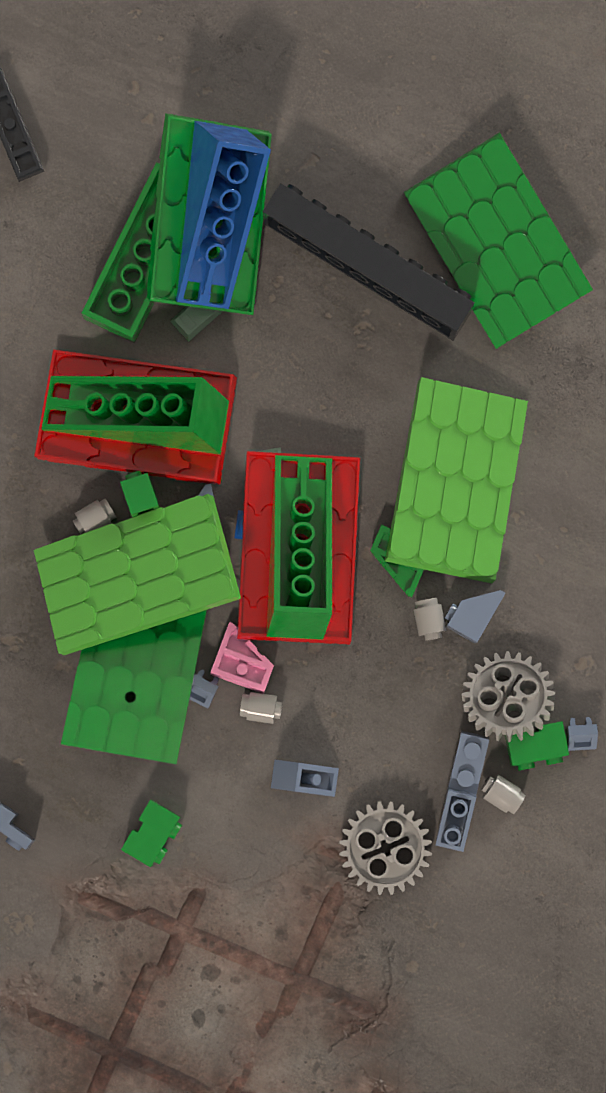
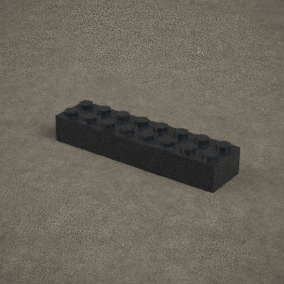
(367, 261)

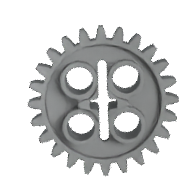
(485, 685)
(395, 872)

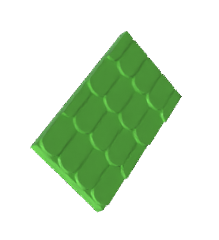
(456, 480)
(136, 574)

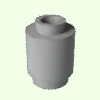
(94, 516)
(429, 619)
(260, 707)
(502, 794)

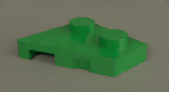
(404, 576)

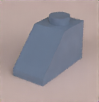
(473, 615)
(304, 778)

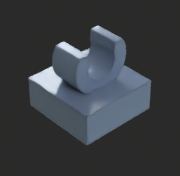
(203, 690)
(582, 736)

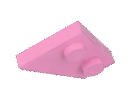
(241, 662)

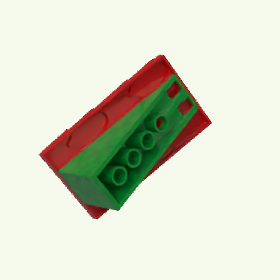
(136, 417)
(298, 548)

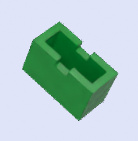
(139, 493)
(546, 745)
(157, 827)

